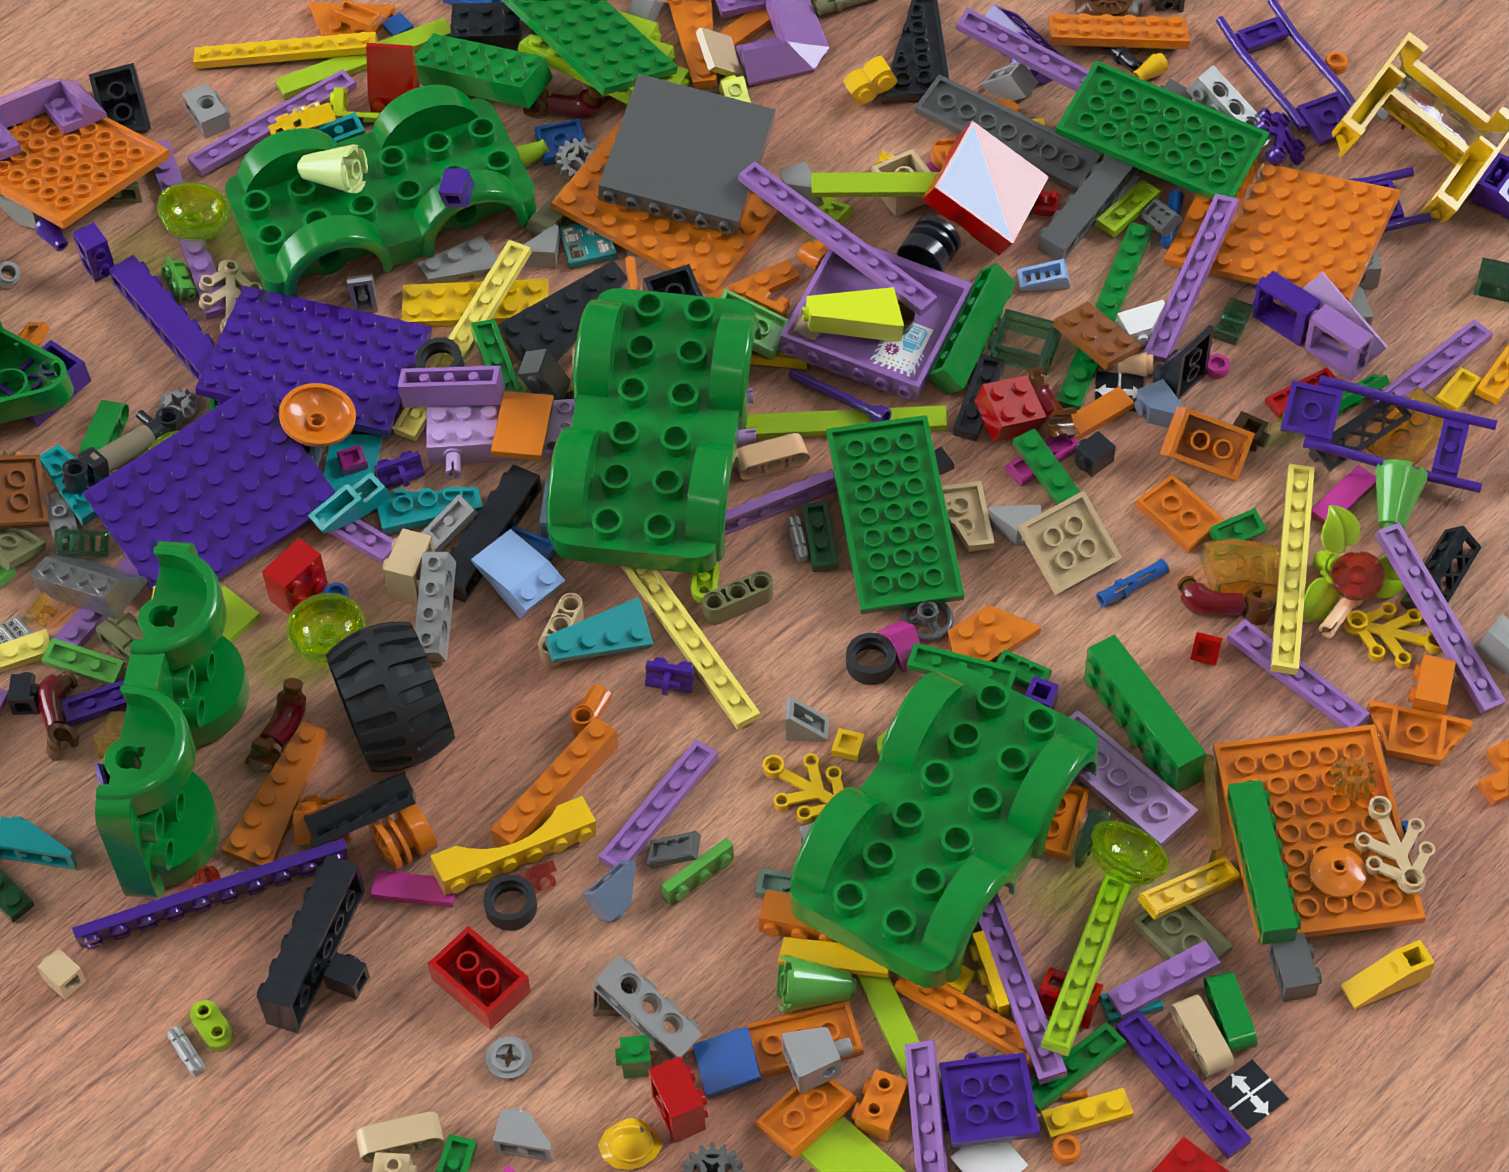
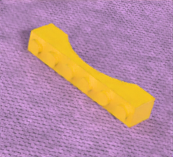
(464, 866)

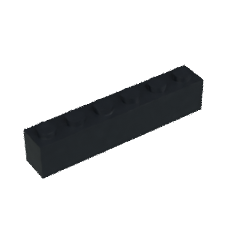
(502, 510)

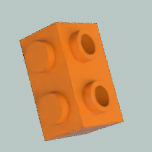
(1433, 684)
(880, 1105)

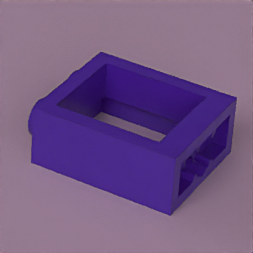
(1277, 317)

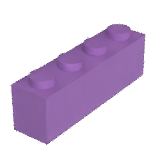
(451, 386)

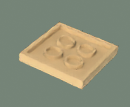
(1069, 542)

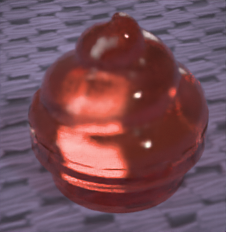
(205, 875)

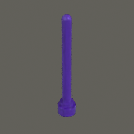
(875, 413)

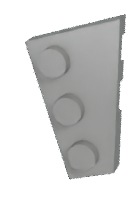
(462, 260)

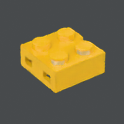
(304, 117)

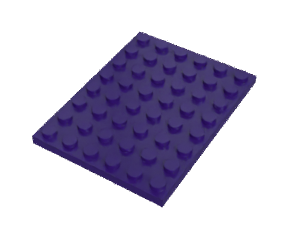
(300, 341)
(219, 483)

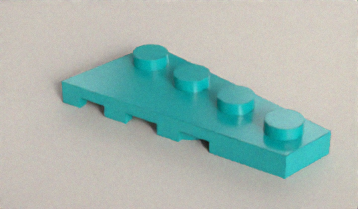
(52, 465)
(421, 507)
(606, 633)

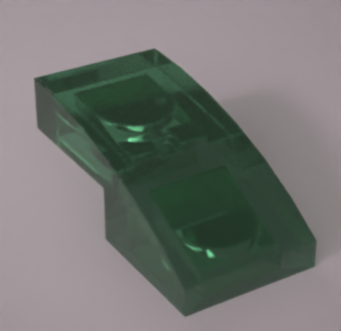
(1233, 321)

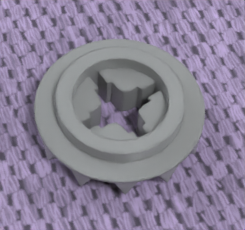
(188, 402)
(501, 1049)

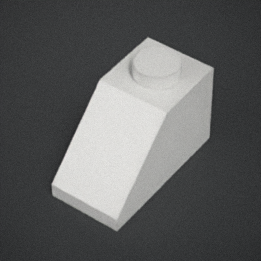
(1140, 321)

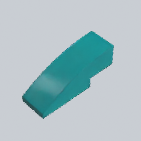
(350, 504)

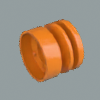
(397, 837)

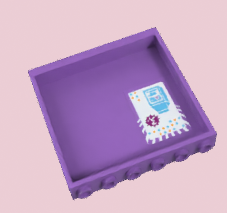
(884, 364)

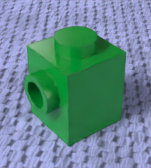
(634, 1056)

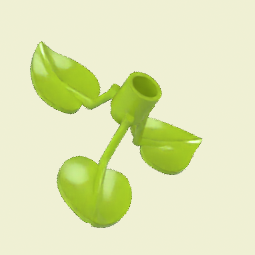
(1339, 531)

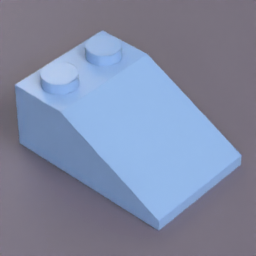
(518, 573)

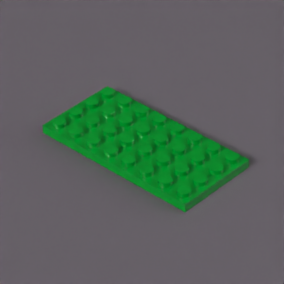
(595, 41)
(1161, 132)
(894, 514)

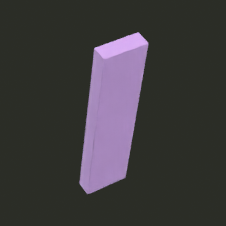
(1328, 293)

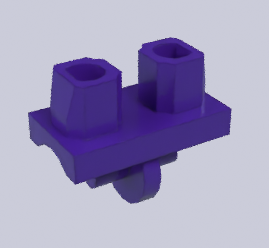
(400, 470)
(669, 676)

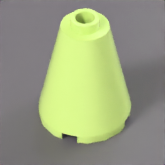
(336, 168)

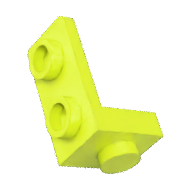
(734, 88)
(339, 101)

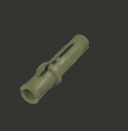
(826, 6)

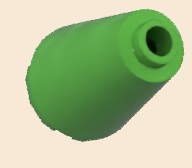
(1398, 491)
(811, 984)

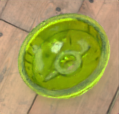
(193, 210)
(321, 619)
(1128, 853)

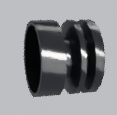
(931, 243)

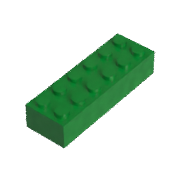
(483, 70)
(1144, 714)

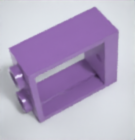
(1344, 330)

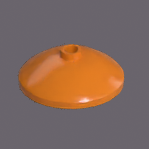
(313, 406)

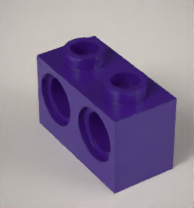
(93, 251)

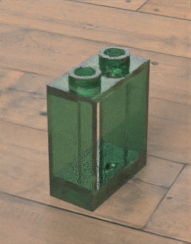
(1030, 326)

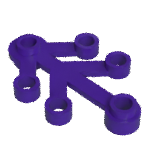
(1279, 126)

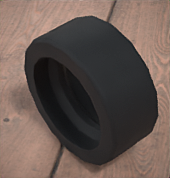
(436, 346)
(870, 676)
(505, 884)

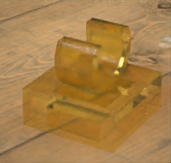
(37, 610)

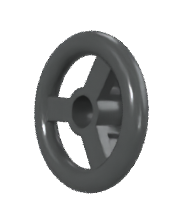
(927, 616)

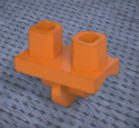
(762, 298)

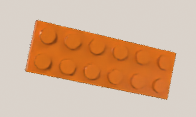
(1118, 31)

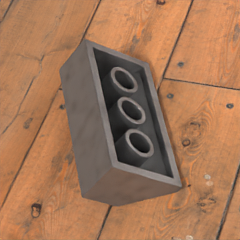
(87, 584)

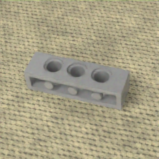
(1217, 93)
(435, 604)
(630, 1007)

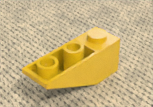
(1390, 975)

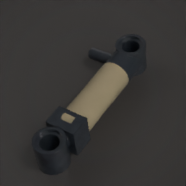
(95, 464)

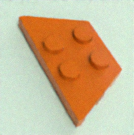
(328, 26)
(989, 633)
(1417, 733)

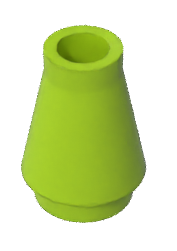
(532, 151)

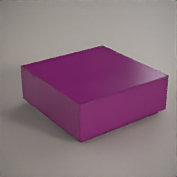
(352, 460)

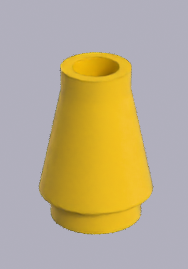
(1152, 67)

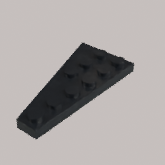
(919, 53)
(556, 319)

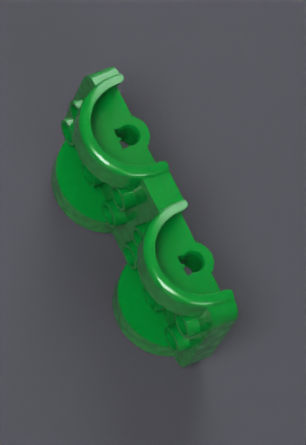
(311, 228)
(652, 430)
(180, 694)
(938, 823)

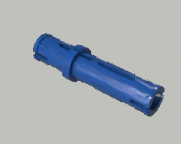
(1109, 596)

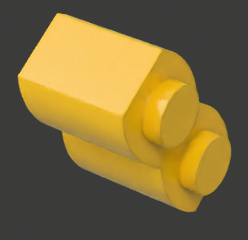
(870, 80)

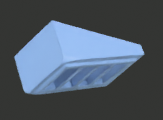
(1050, 268)

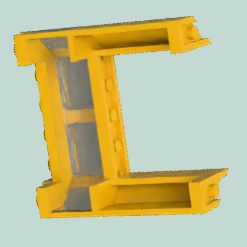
(1435, 115)

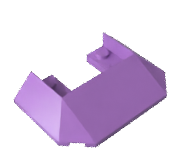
(792, 52)
(61, 99)

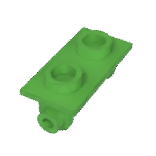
(178, 280)

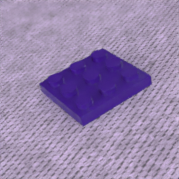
(988, 1100)

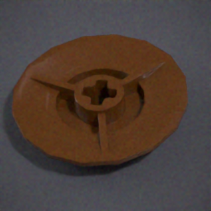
(1112, 7)

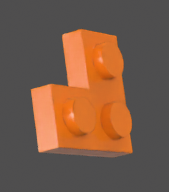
(1497, 785)

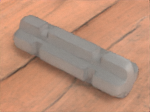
(797, 539)
(186, 1051)

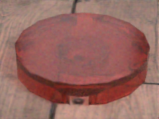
(1358, 576)

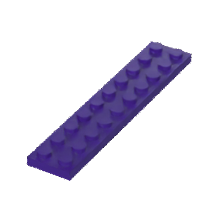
(202, 896)

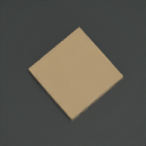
(719, 52)

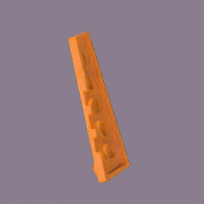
(688, 18)
(265, 822)

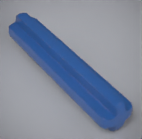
(1175, 203)

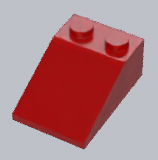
(389, 73)

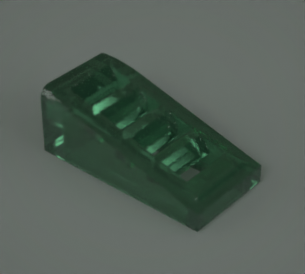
(58, 542)
(1084, 848)

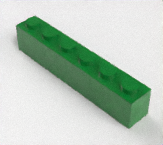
(971, 329)
(1262, 862)

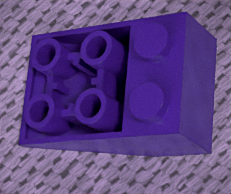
(1493, 186)

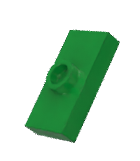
(1025, 668)

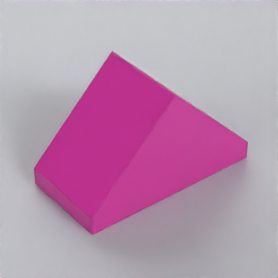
(903, 638)

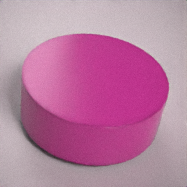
(1218, 366)

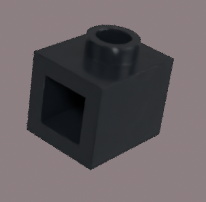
(1094, 453)
(346, 975)

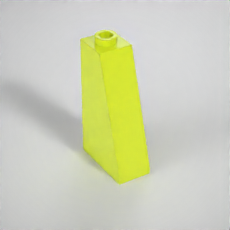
(856, 314)

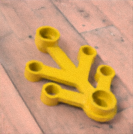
(1389, 632)
(810, 790)

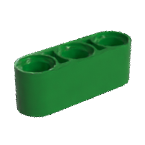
(106, 425)
(1230, 1011)

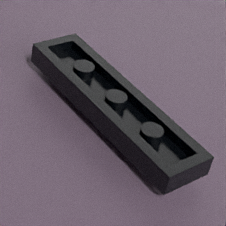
(969, 419)

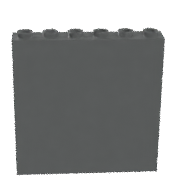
(684, 154)

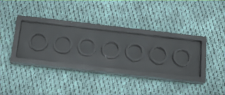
(1054, 155)

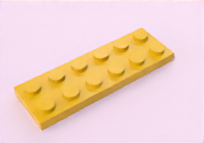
(446, 302)

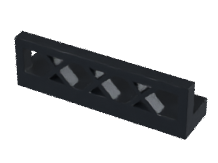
(1357, 426)
(1440, 561)
(360, 809)

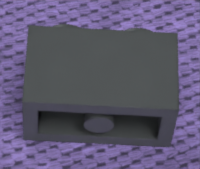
(543, 374)
(1295, 968)

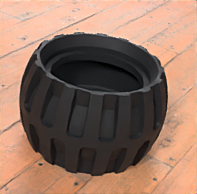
(390, 696)

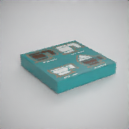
(585, 246)

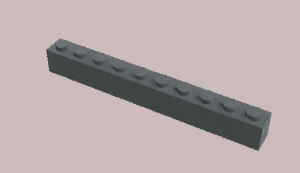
(1090, 200)

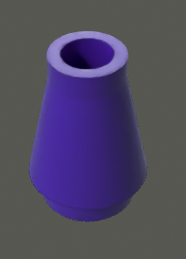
(51, 234)

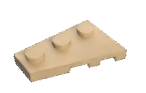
(969, 515)

